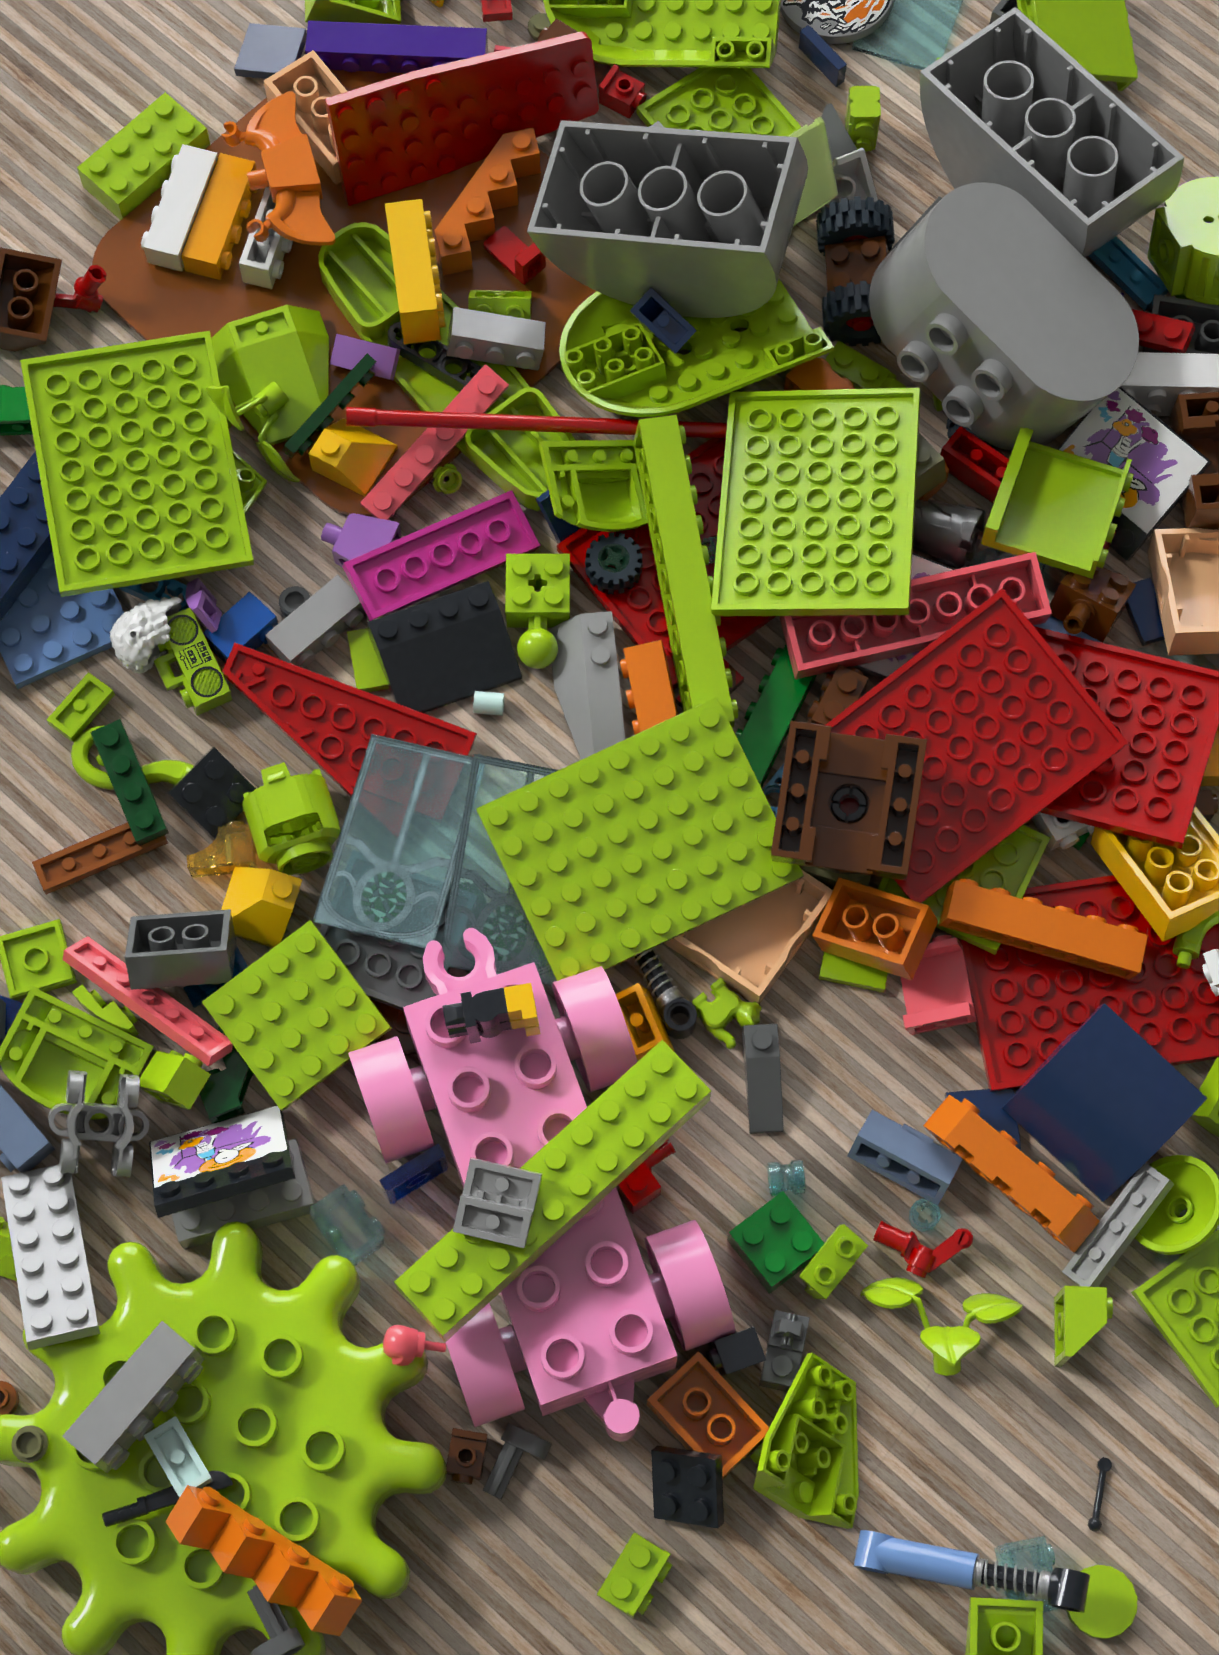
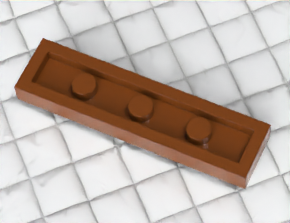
(90, 857)

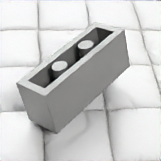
(496, 338)
(316, 623)

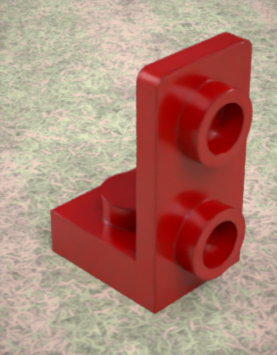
(514, 255)

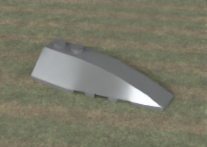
(589, 681)

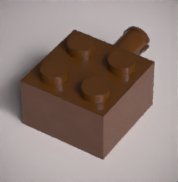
(1091, 603)

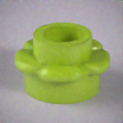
(454, 479)

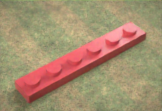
(432, 447)
(150, 1004)

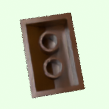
(26, 298)

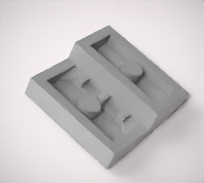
(497, 1202)

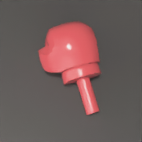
(405, 1344)

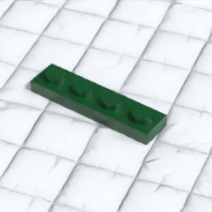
(339, 397)
(129, 782)

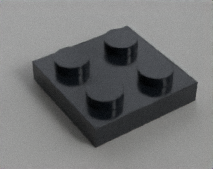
(211, 792)
(687, 1486)

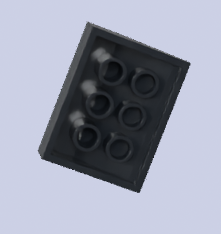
(445, 649)

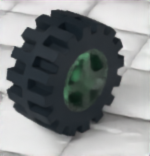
(614, 552)

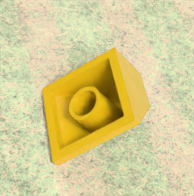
(351, 456)
(261, 903)

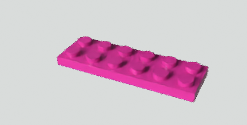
(440, 556)

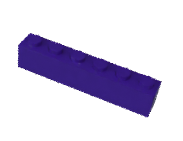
(391, 46)

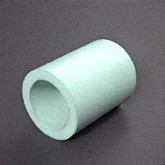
(488, 703)

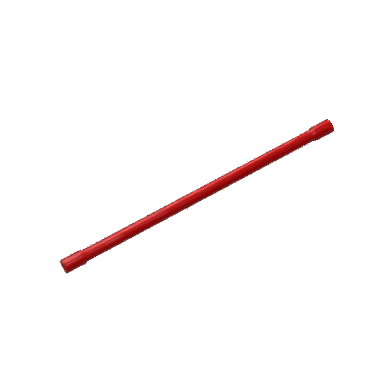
(373, 417)

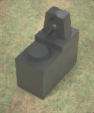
(784, 1350)

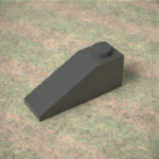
(763, 1078)

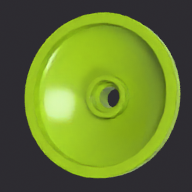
(1193, 1189)

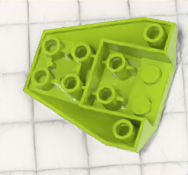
(277, 347)
(813, 1448)

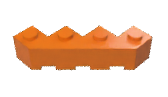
(488, 190)
(1003, 1165)
(256, 1551)

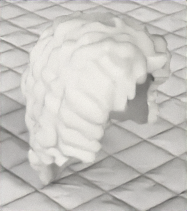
(141, 630)

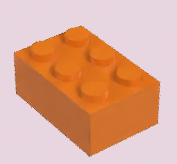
(875, 928)
(708, 1413)

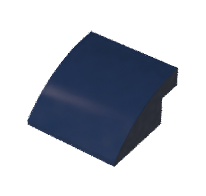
(1104, 1102)

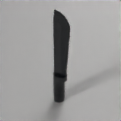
(158, 1500)

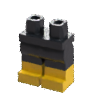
(493, 1012)

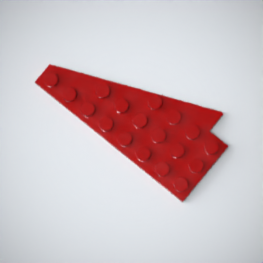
(333, 718)

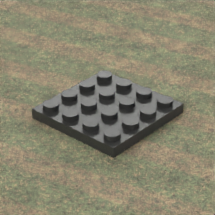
(384, 968)

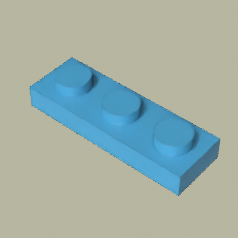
(1129, 272)

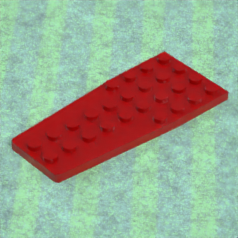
(457, 113)

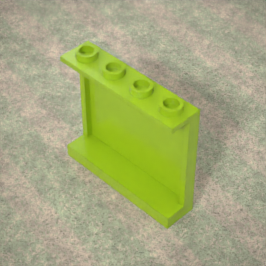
(1091, 33)
(1056, 507)

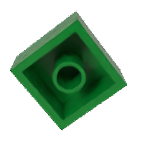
(775, 1242)

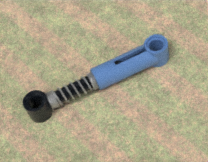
(668, 996)
(963, 1569)

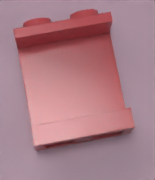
(939, 990)

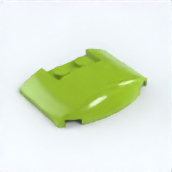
(594, 483)
(56, 1038)

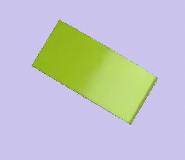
(111, 1014)

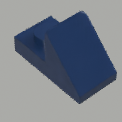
(662, 320)

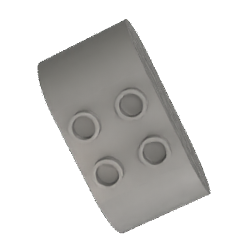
(1002, 317)

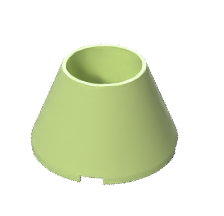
(820, 181)

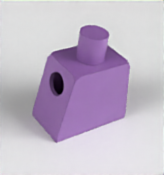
(359, 536)

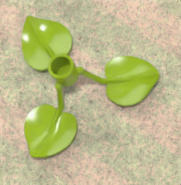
(264, 404)
(947, 1342)

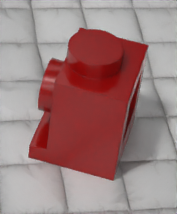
(621, 92)

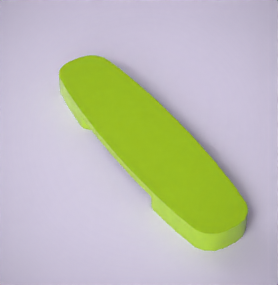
(363, 286)

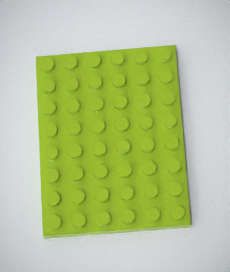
(135, 464)
(817, 503)
(638, 842)

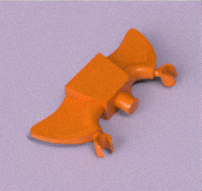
(287, 172)

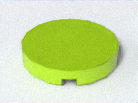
(1109, 1603)

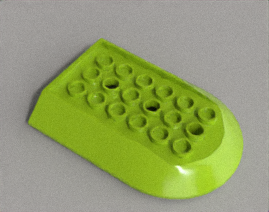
(675, 31)
(635, 375)

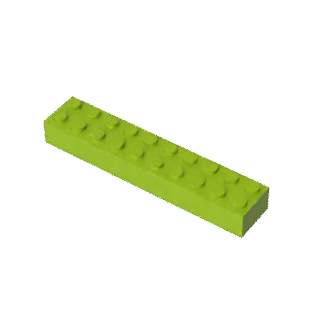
(681, 564)
(578, 1172)

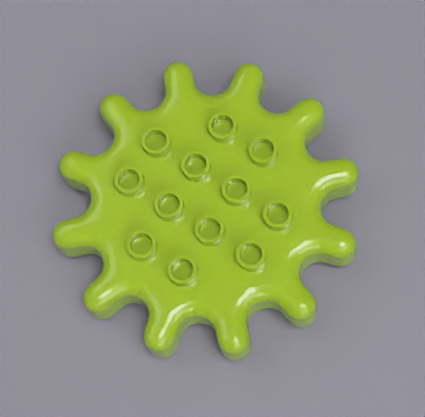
(275, 1408)

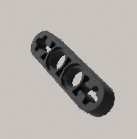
(436, 364)

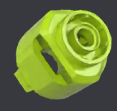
(292, 820)

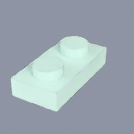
(177, 1456)

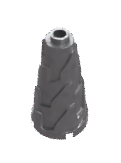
(948, 531)

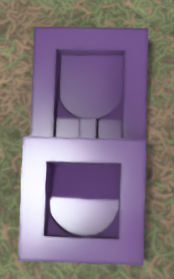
(350, 350)
(203, 604)

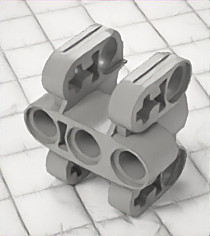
(79, 1118)

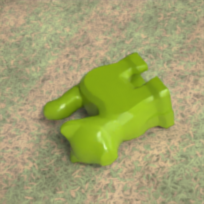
(723, 1010)

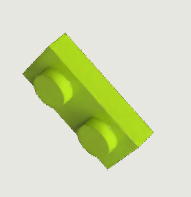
(80, 707)

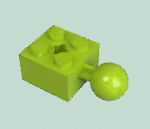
(534, 609)

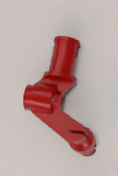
(86, 291)
(919, 1257)

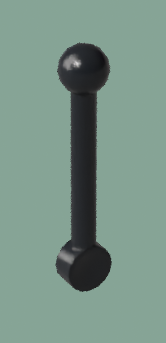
(1103, 1466)

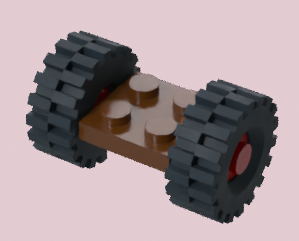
(854, 243)

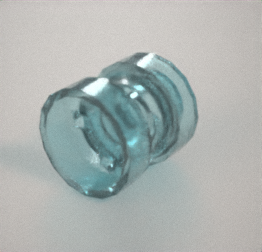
(794, 1177)

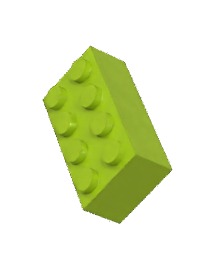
(141, 155)

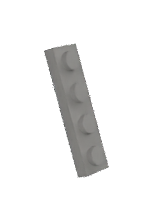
(1118, 1227)

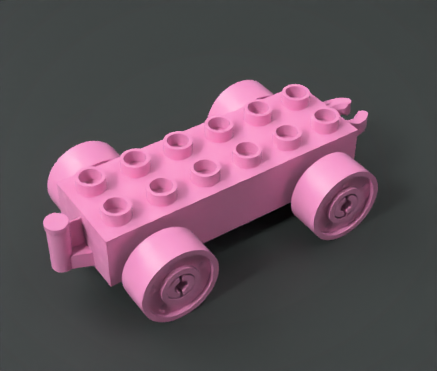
(585, 1308)

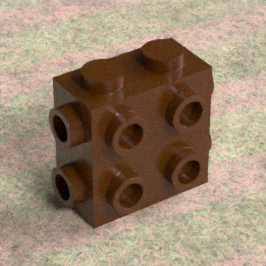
(837, 694)

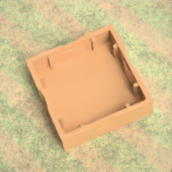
(1187, 588)
(757, 939)

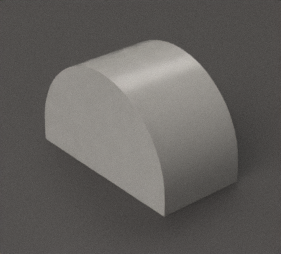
(1036, 121)
(671, 213)

